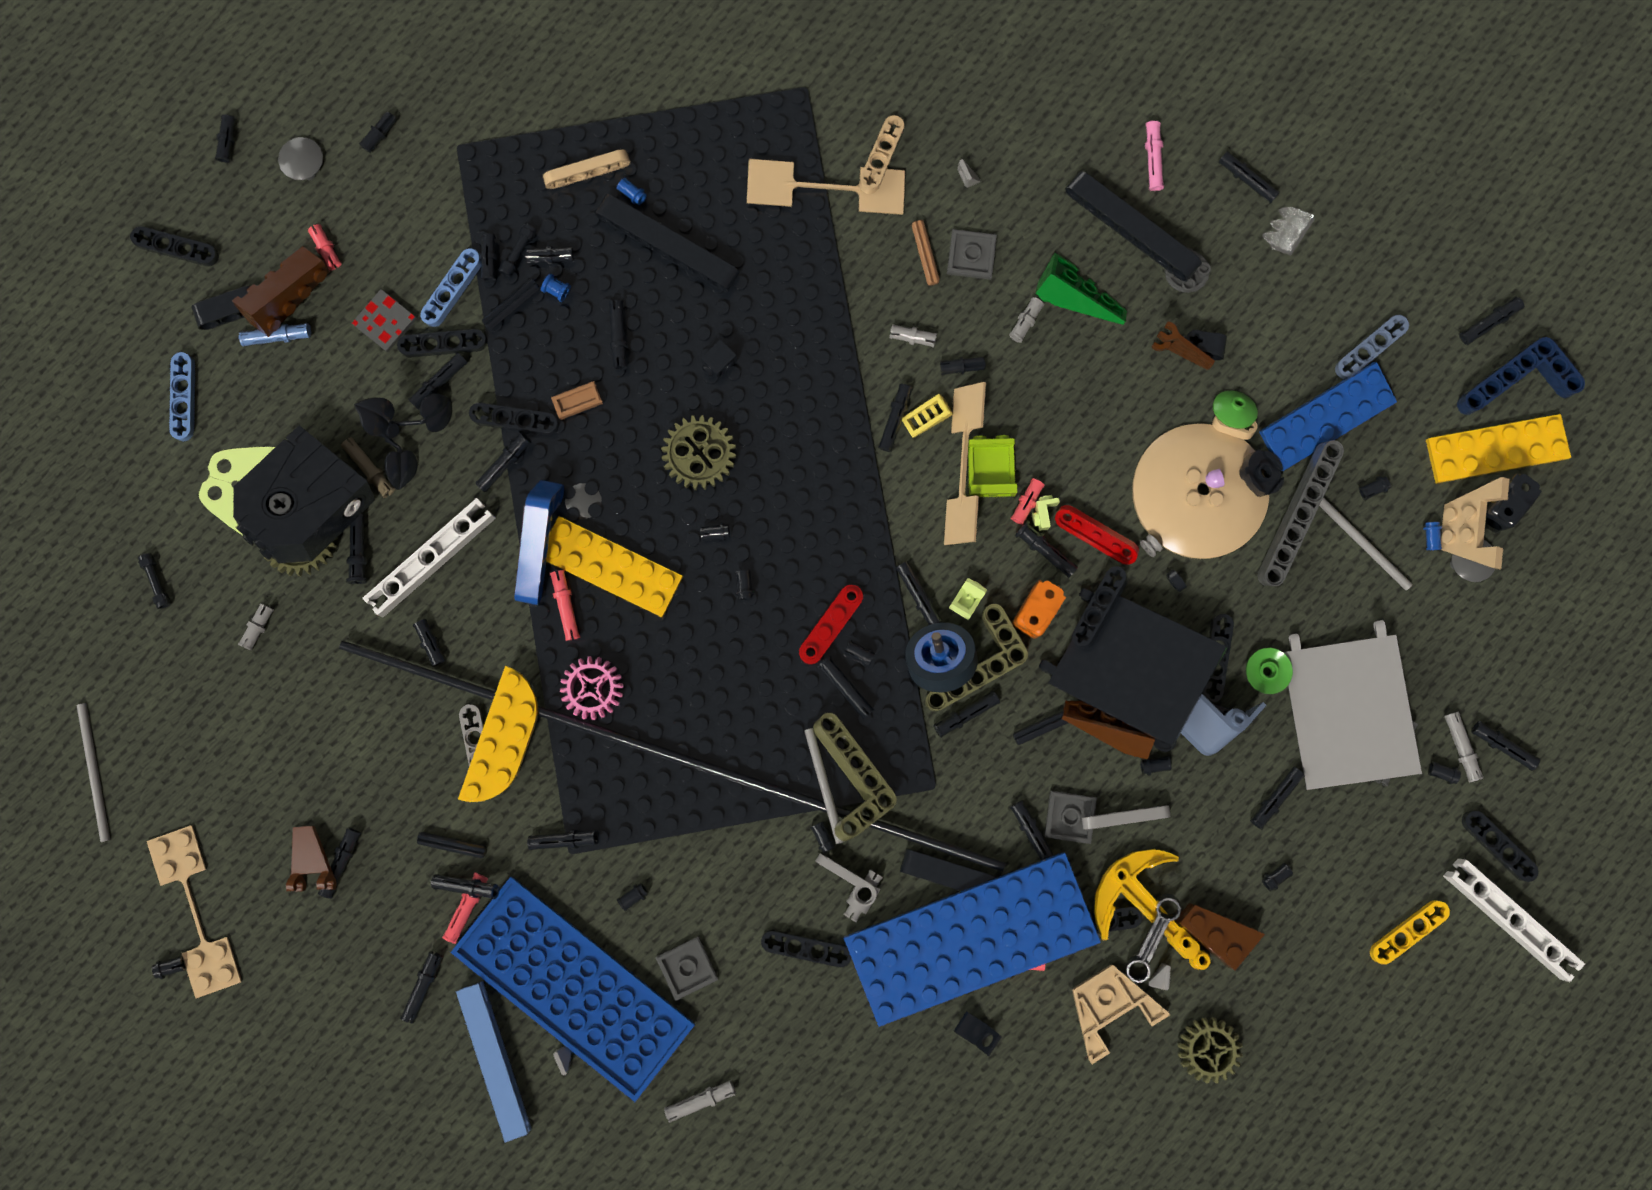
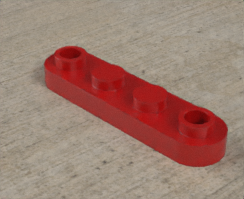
(1096, 534)
(831, 624)

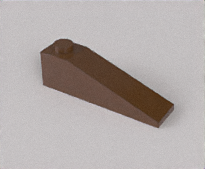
(1108, 729)

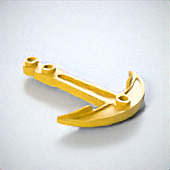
(1135, 892)

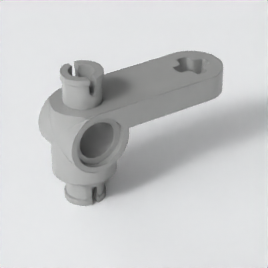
(856, 905)

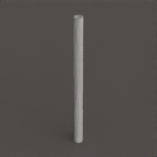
(1364, 543)
(93, 772)

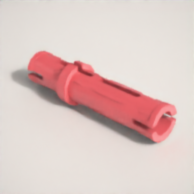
(564, 602)
(462, 914)

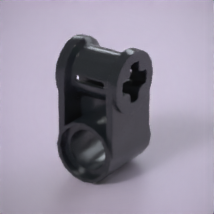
(1210, 343)

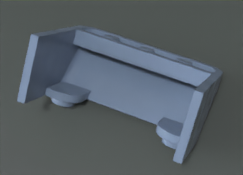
(1211, 730)

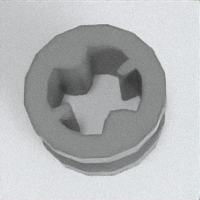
(1151, 545)

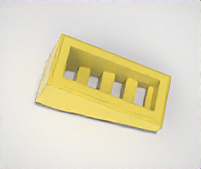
(938, 399)

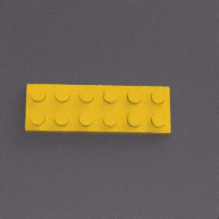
(1498, 448)
(611, 567)

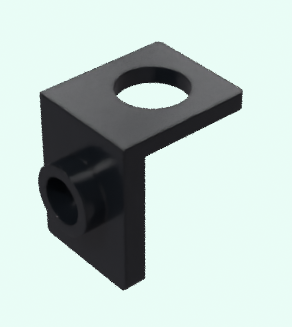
(976, 1032)

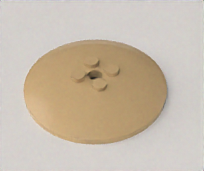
(1175, 510)

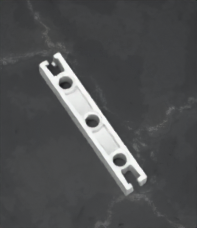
(415, 569)
(1524, 931)

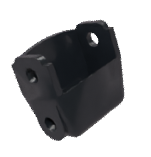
(1507, 513)

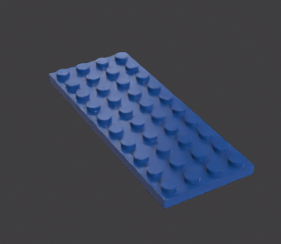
(971, 939)
(573, 988)

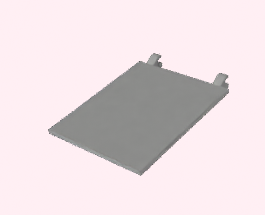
(1352, 711)

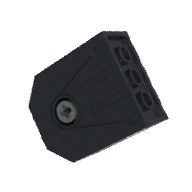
(298, 499)

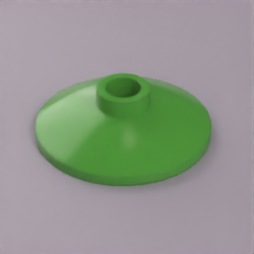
(1235, 409)
(1279, 666)

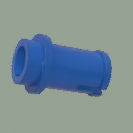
(631, 191)
(1433, 535)

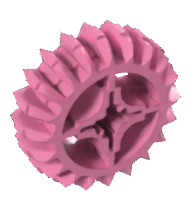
(583, 695)

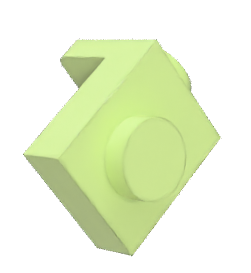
(1041, 516)
(968, 598)

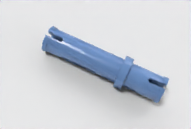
(284, 333)

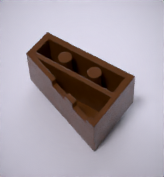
(1219, 935)

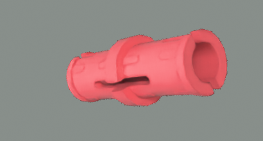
(324, 247)
(1035, 488)

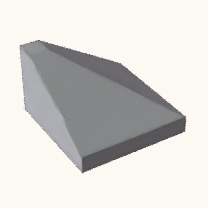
(967, 174)
(1161, 977)
(563, 1059)

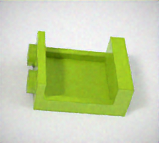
(991, 467)

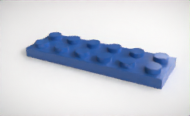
(1328, 415)

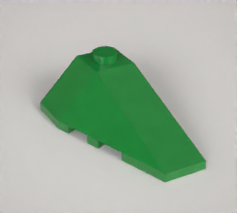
(1068, 290)

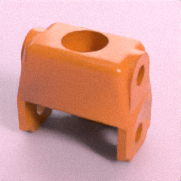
(1038, 609)

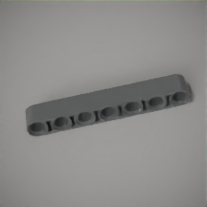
(1309, 507)

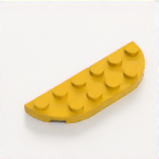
(502, 739)

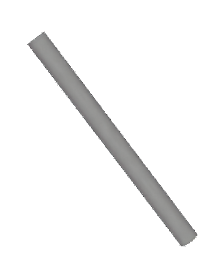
(823, 781)

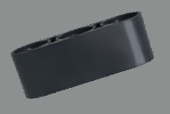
(218, 309)

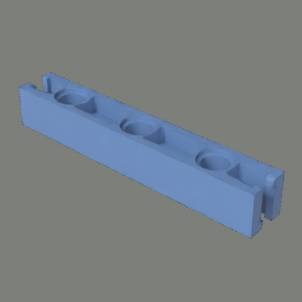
(494, 1061)

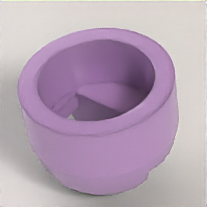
(1215, 479)

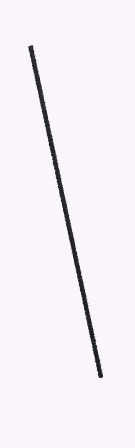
(674, 756)

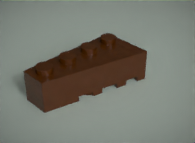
(282, 291)

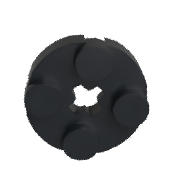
(1253, 477)

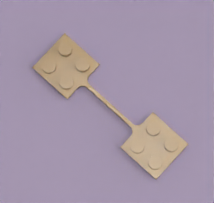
(773, 185)
(962, 511)
(211, 963)

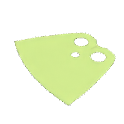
(242, 462)

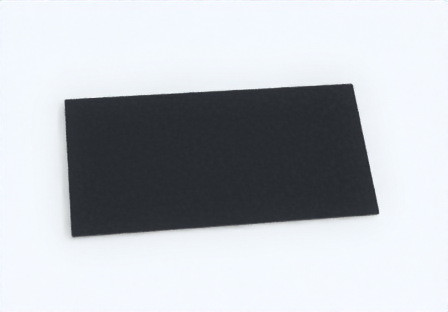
(799, 503)

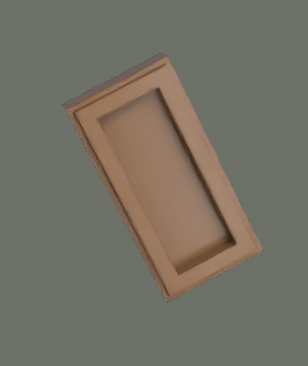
(576, 400)

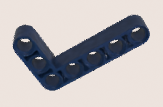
(1517, 371)

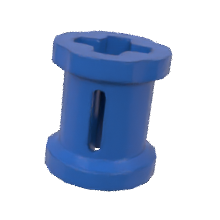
(555, 287)

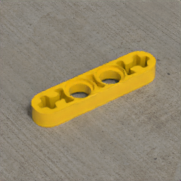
(1406, 928)

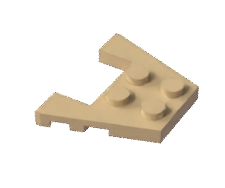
(1465, 524)
(1104, 1000)

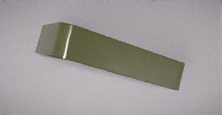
(984, 668)
(856, 776)

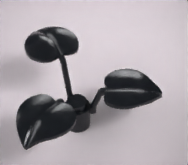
(376, 421)

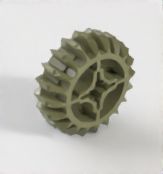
(1219, 1049)

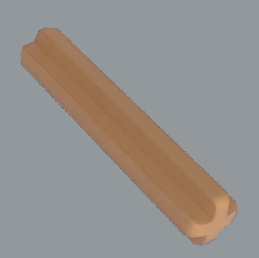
(925, 252)

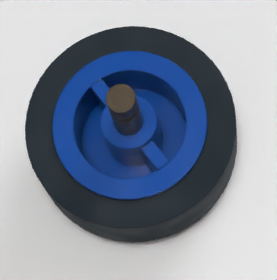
(941, 657)

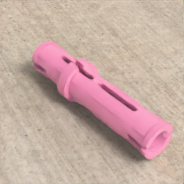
(1154, 147)

